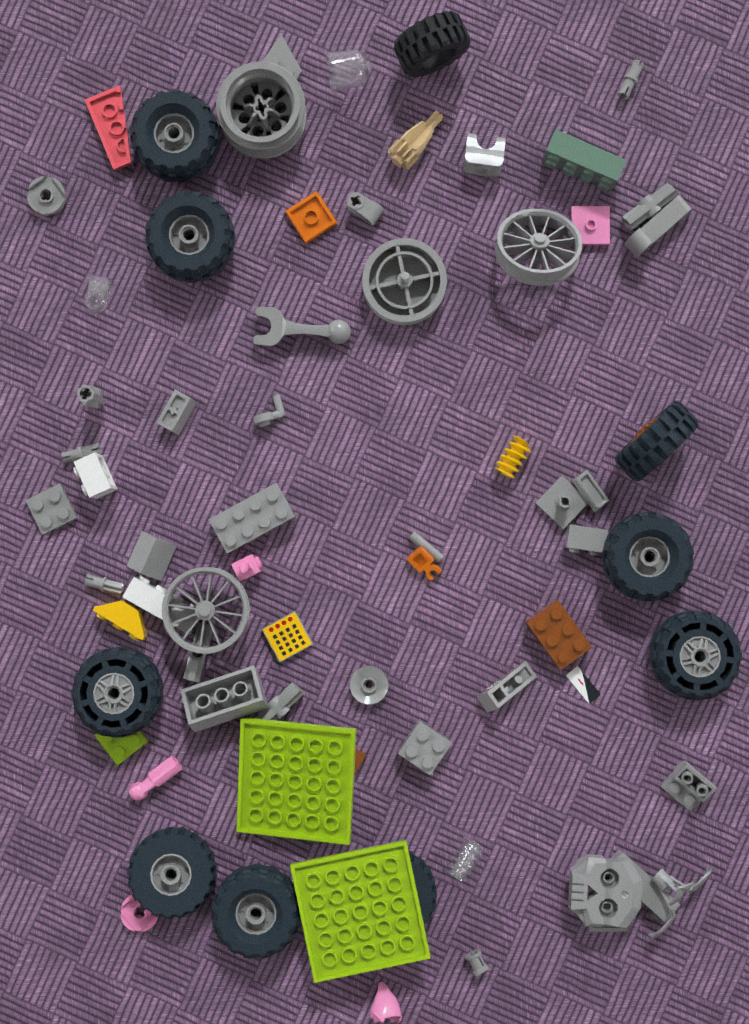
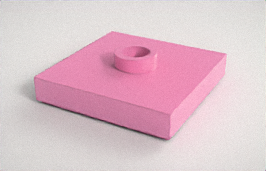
(592, 224)

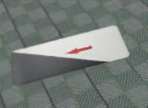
(583, 684)

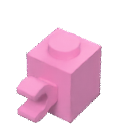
(247, 567)

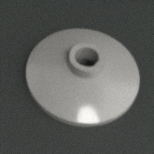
(373, 694)

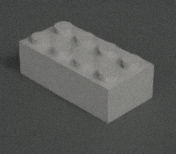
(252, 518)
(224, 699)

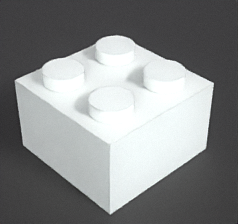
(94, 475)

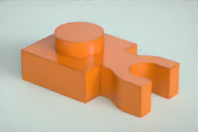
(422, 560)

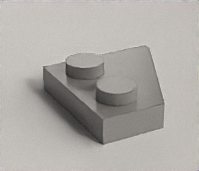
(282, 56)

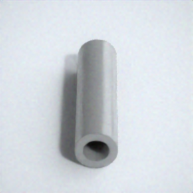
(418, 540)

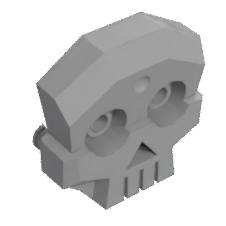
(621, 891)

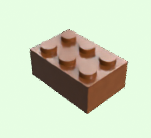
(558, 634)

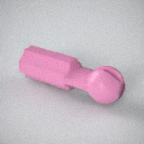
(158, 776)

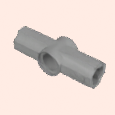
(649, 206)
(91, 396)
(195, 664)
(281, 703)

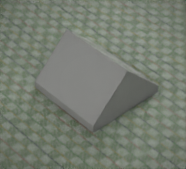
(151, 556)

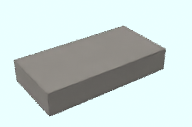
(590, 490)

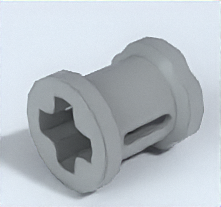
(476, 962)

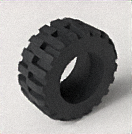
(432, 44)

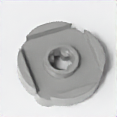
(57, 198)

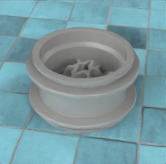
(270, 80)

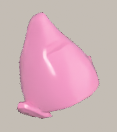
(385, 1006)

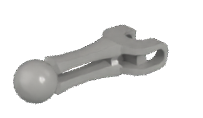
(337, 331)

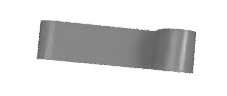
(657, 226)

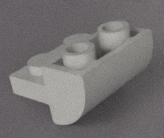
(688, 785)

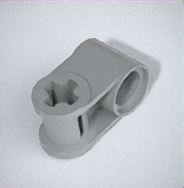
(367, 209)

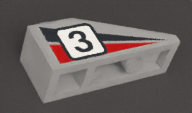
(506, 687)

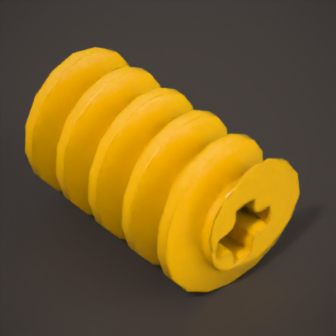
(513, 457)

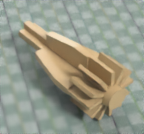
(411, 145)

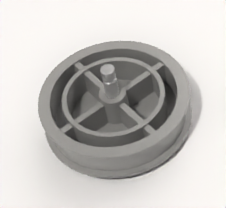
(404, 281)

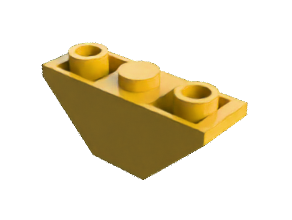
(123, 616)

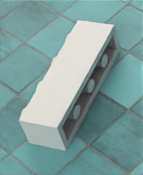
(151, 600)

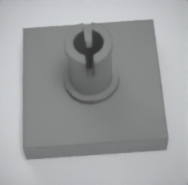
(561, 502)

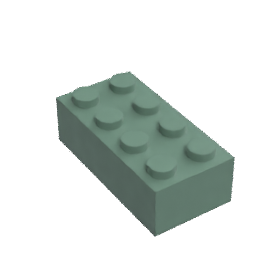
(583, 161)

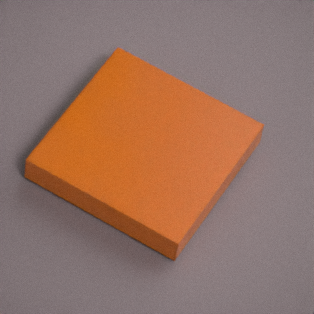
(311, 217)

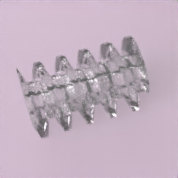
(465, 859)

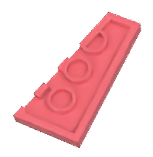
(110, 122)

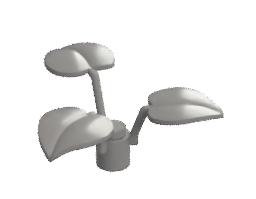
(667, 883)

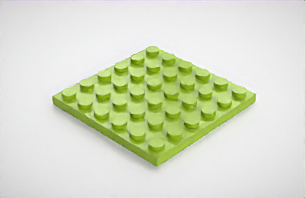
(296, 780)
(360, 911)

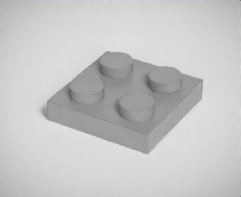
(51, 509)

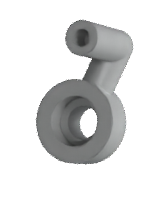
(265, 418)

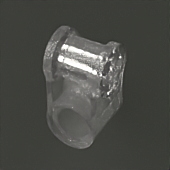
(98, 289)

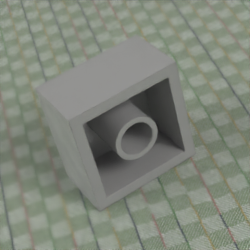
(424, 747)

